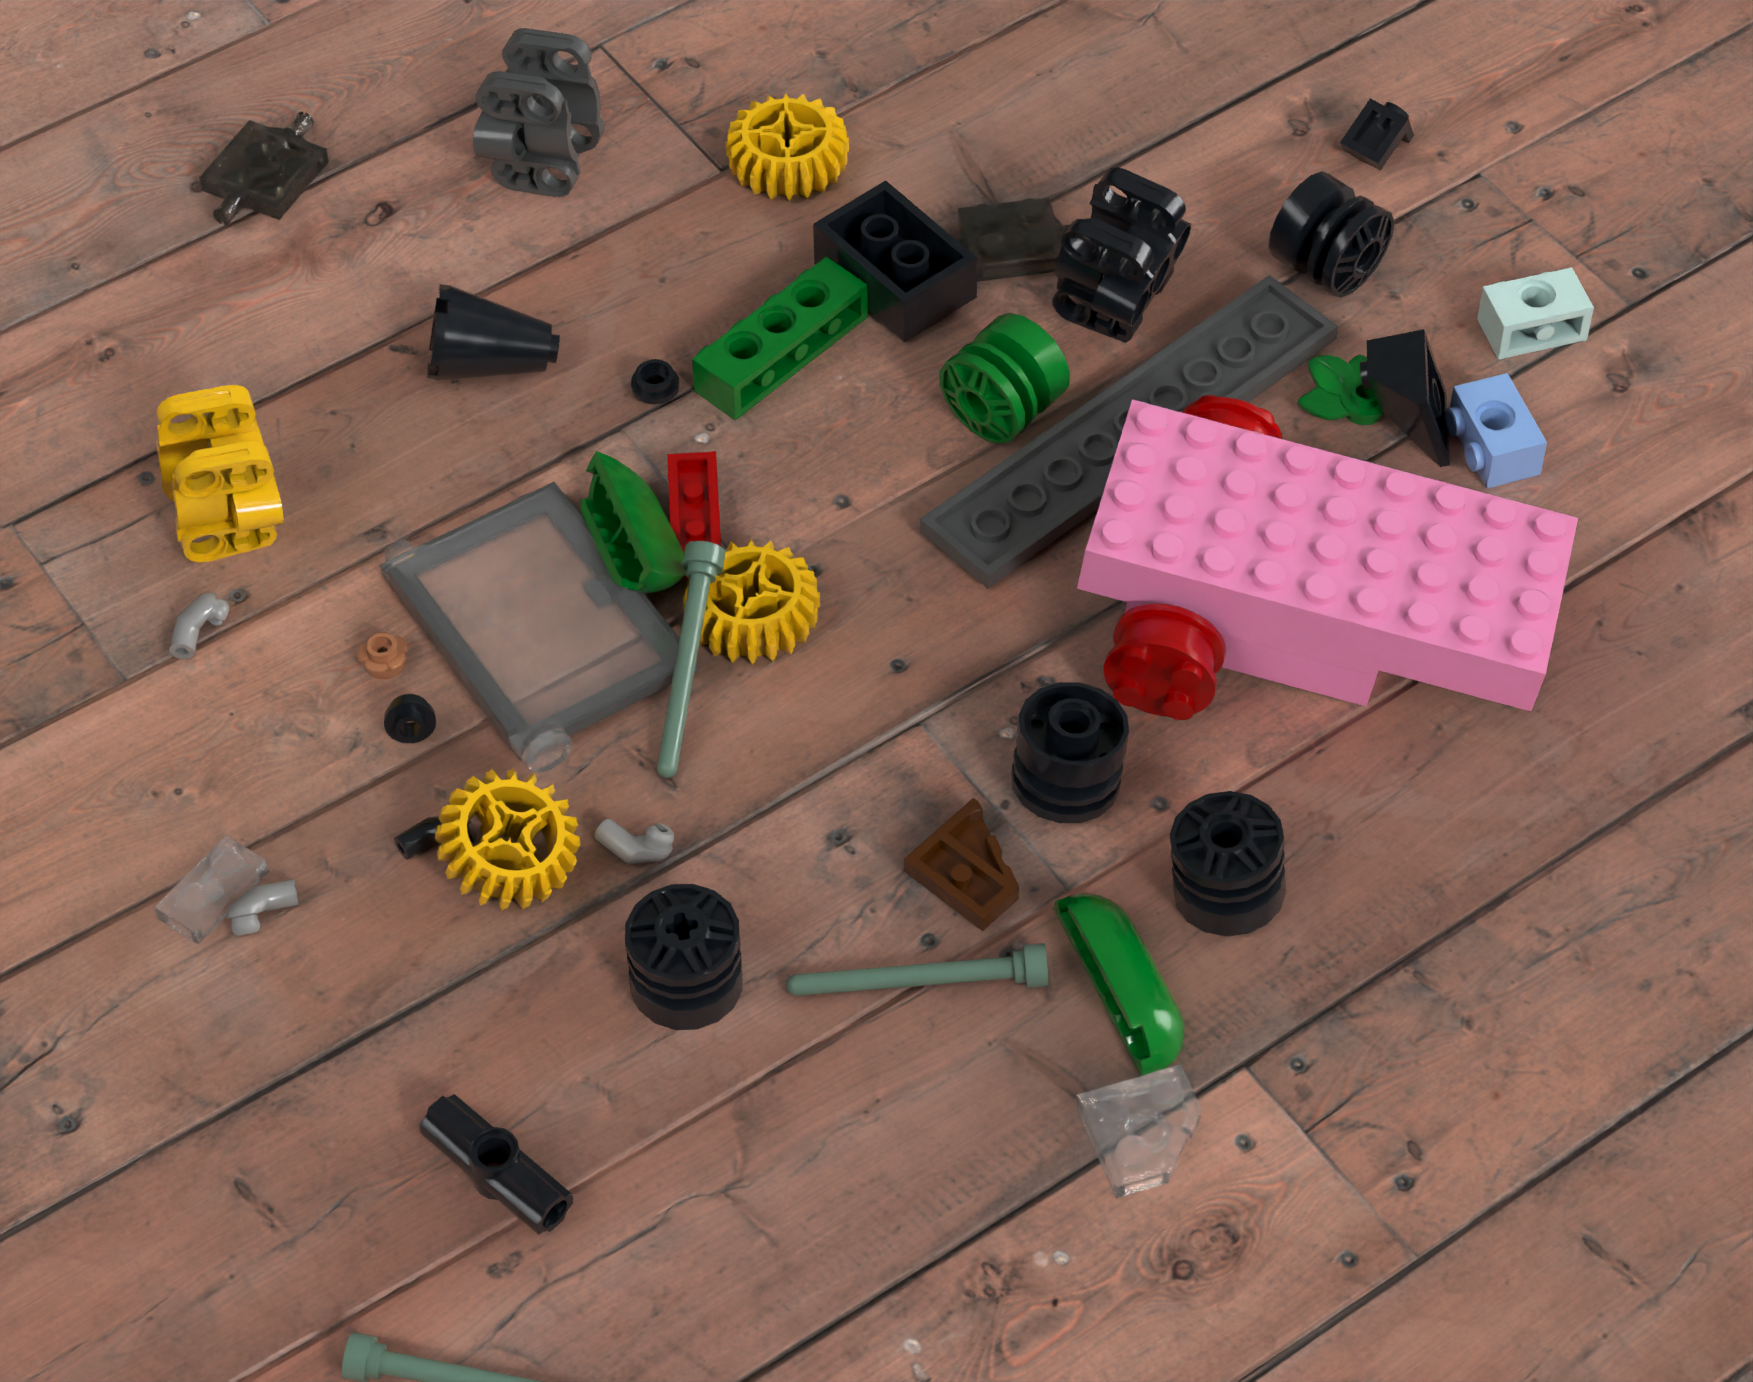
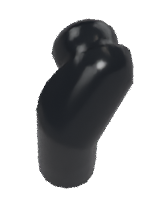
(422, 837)

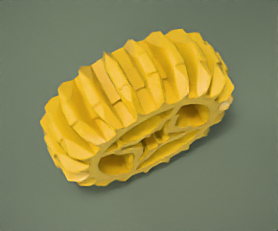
(760, 153)
(759, 603)
(494, 806)

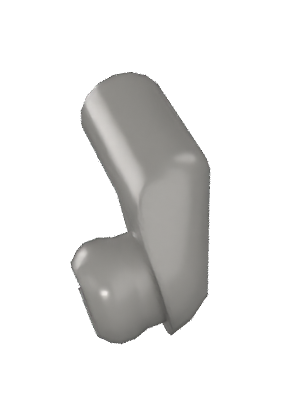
(260, 899)

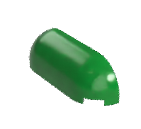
(630, 528)
(1124, 979)

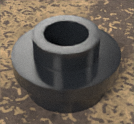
(655, 382)
(409, 708)

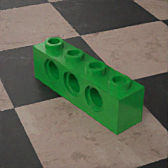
(780, 338)

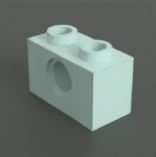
(1535, 313)

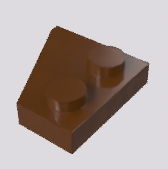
(965, 867)

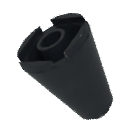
(486, 338)

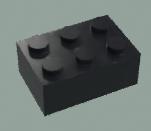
(902, 255)

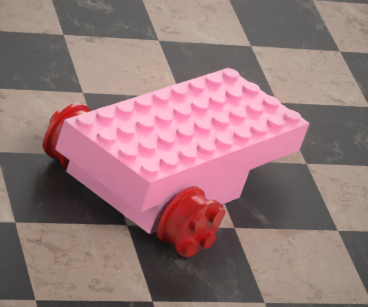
(1311, 568)

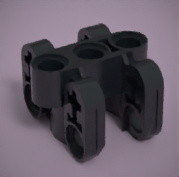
(1125, 243)

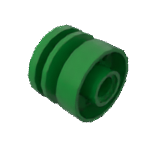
(1004, 378)

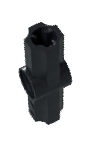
(516, 1183)

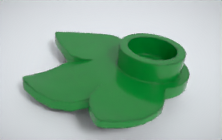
(1339, 391)

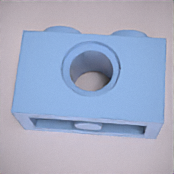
(1496, 431)

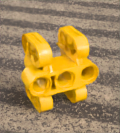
(222, 487)

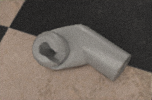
(191, 619)
(638, 848)

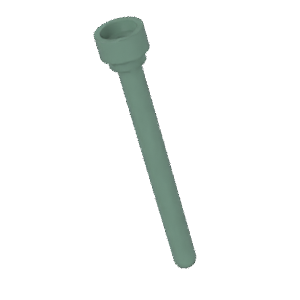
(702, 565)
(1025, 966)
(368, 1359)

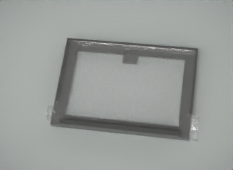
(534, 622)

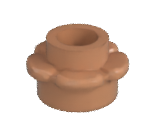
(384, 664)

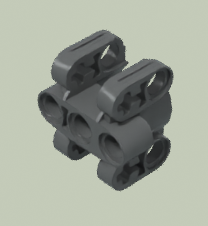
(532, 113)

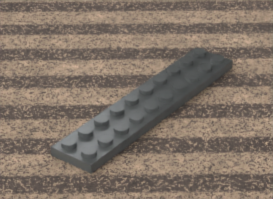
(1064, 470)

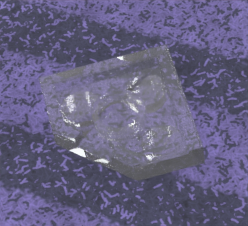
(1140, 1127)

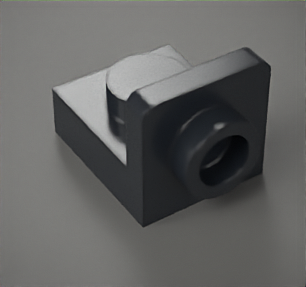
(1377, 133)

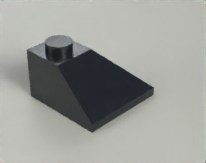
(1409, 389)

